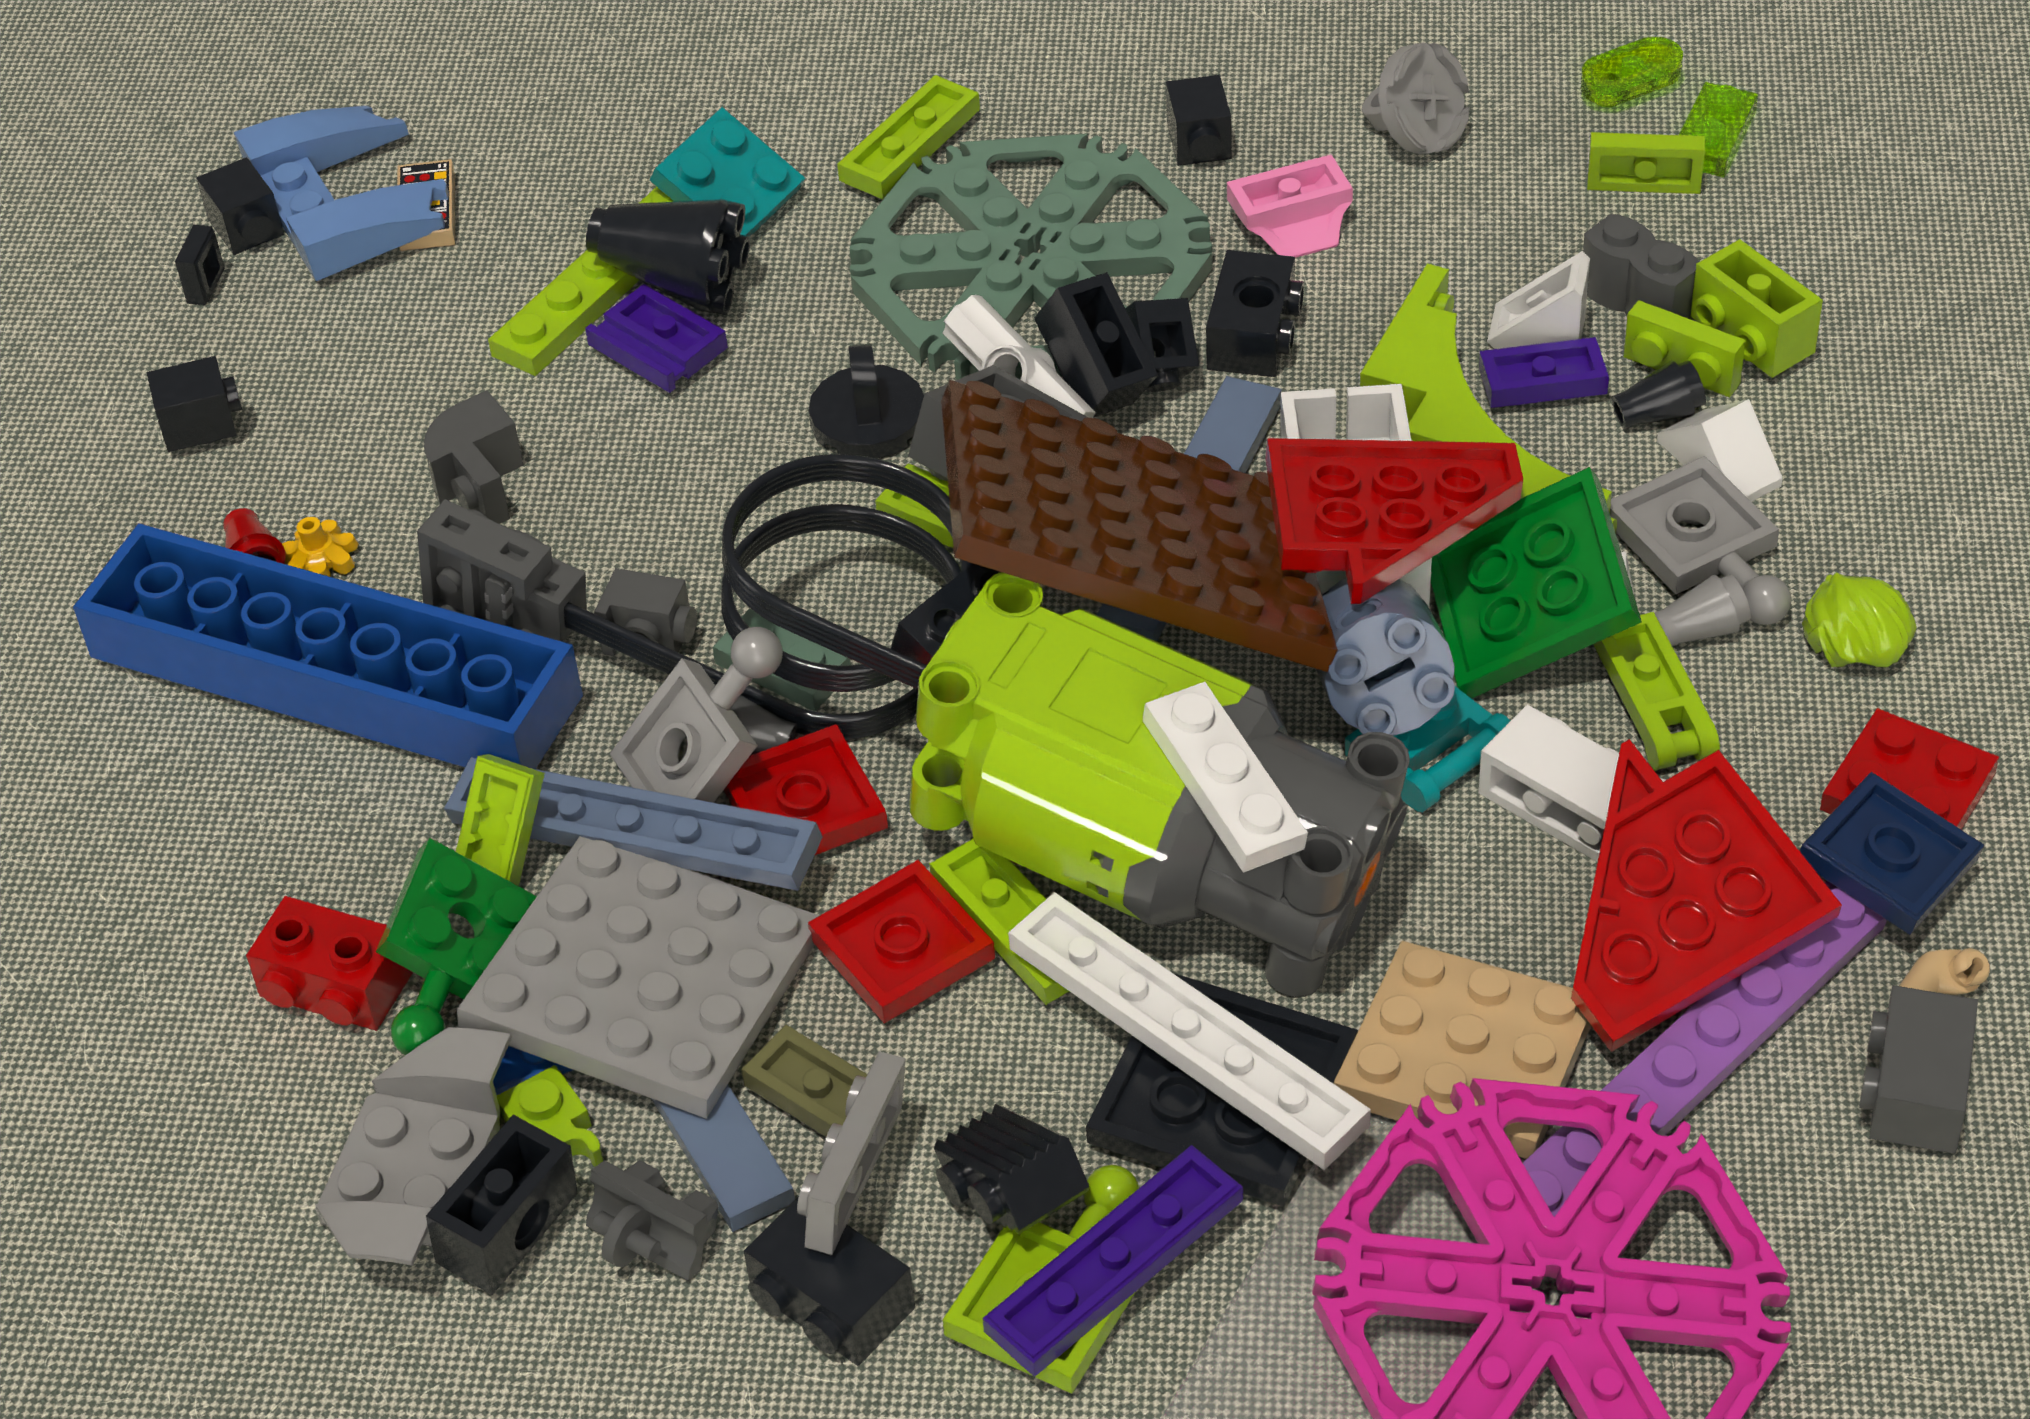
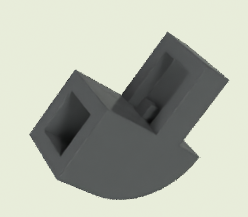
(470, 452)

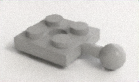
(1685, 556)
(702, 711)

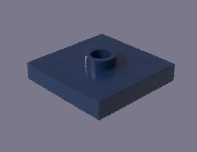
(1890, 852)

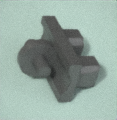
(646, 1221)

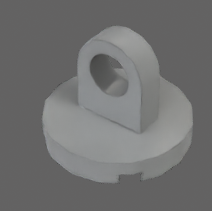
(1420, 99)

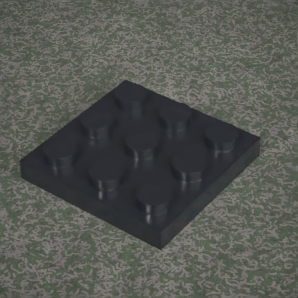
(1160, 1110)

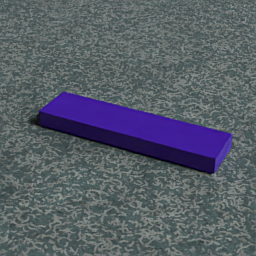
(1112, 1260)

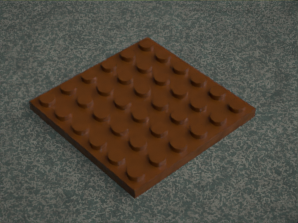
(1125, 524)

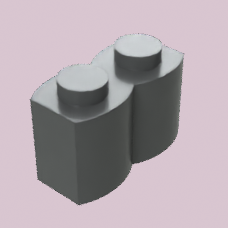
(1634, 266)

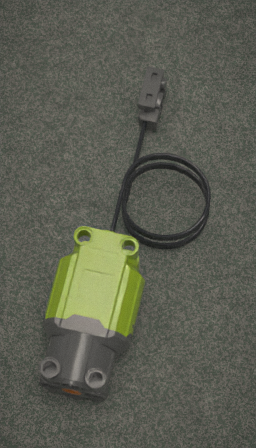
(1022, 721)

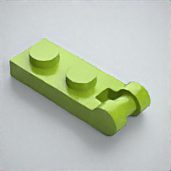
(1658, 693)

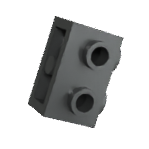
(1922, 1068)

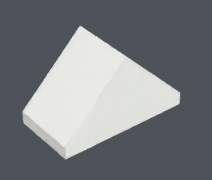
(1544, 309)
(1731, 442)

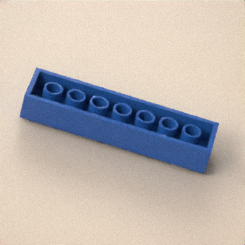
(328, 650)

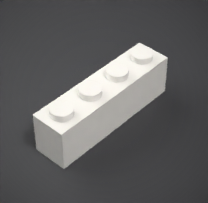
(1551, 778)

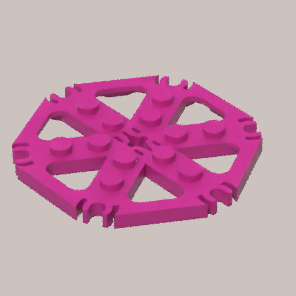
(1525, 1242)

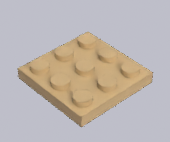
(1457, 1021)

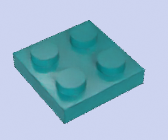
(730, 165)

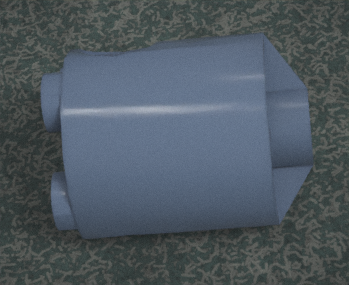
(1389, 660)

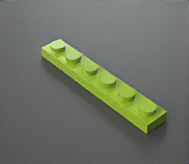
(563, 309)

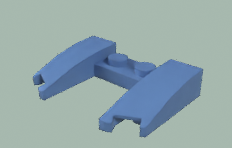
(344, 230)

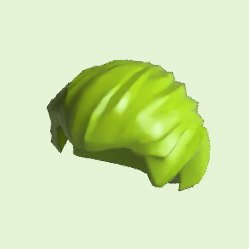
(1858, 621)

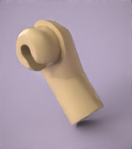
(1948, 971)

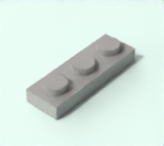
(851, 1152)

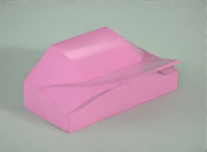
(1294, 206)

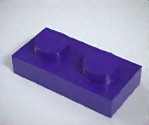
(1543, 372)

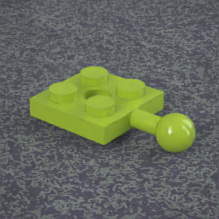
(1018, 1258)

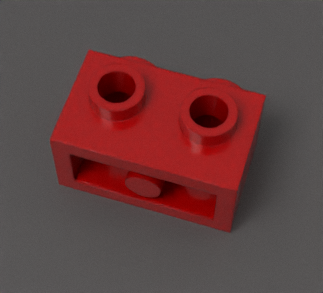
(325, 964)

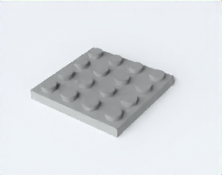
(641, 974)

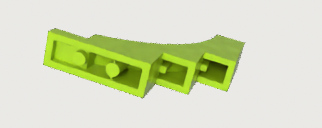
(1439, 405)

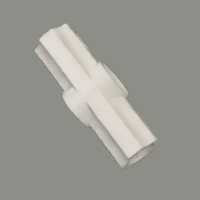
(989, 340)

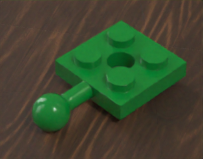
(425, 943)

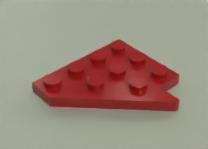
(1382, 502)
(1686, 895)

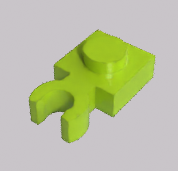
(554, 1108)

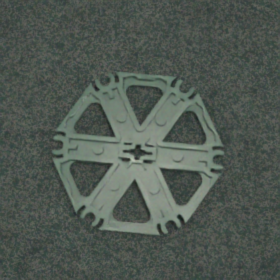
(1004, 230)

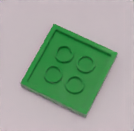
(1533, 585)

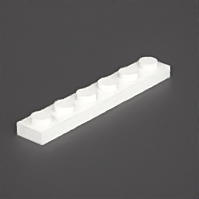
(1190, 1031)

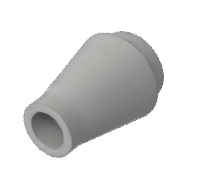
(1706, 611)

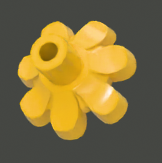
(321, 547)

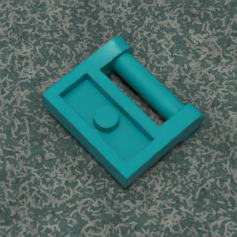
(1443, 730)

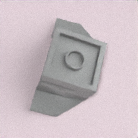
(413, 1143)

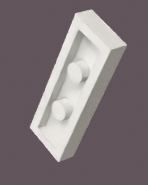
(1224, 777)

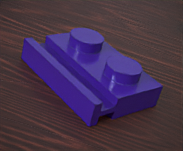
(657, 337)

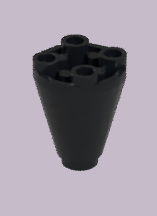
(675, 247)

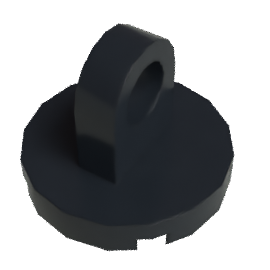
(866, 407)

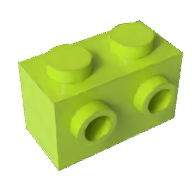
(1757, 302)

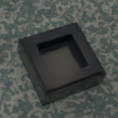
(199, 265)

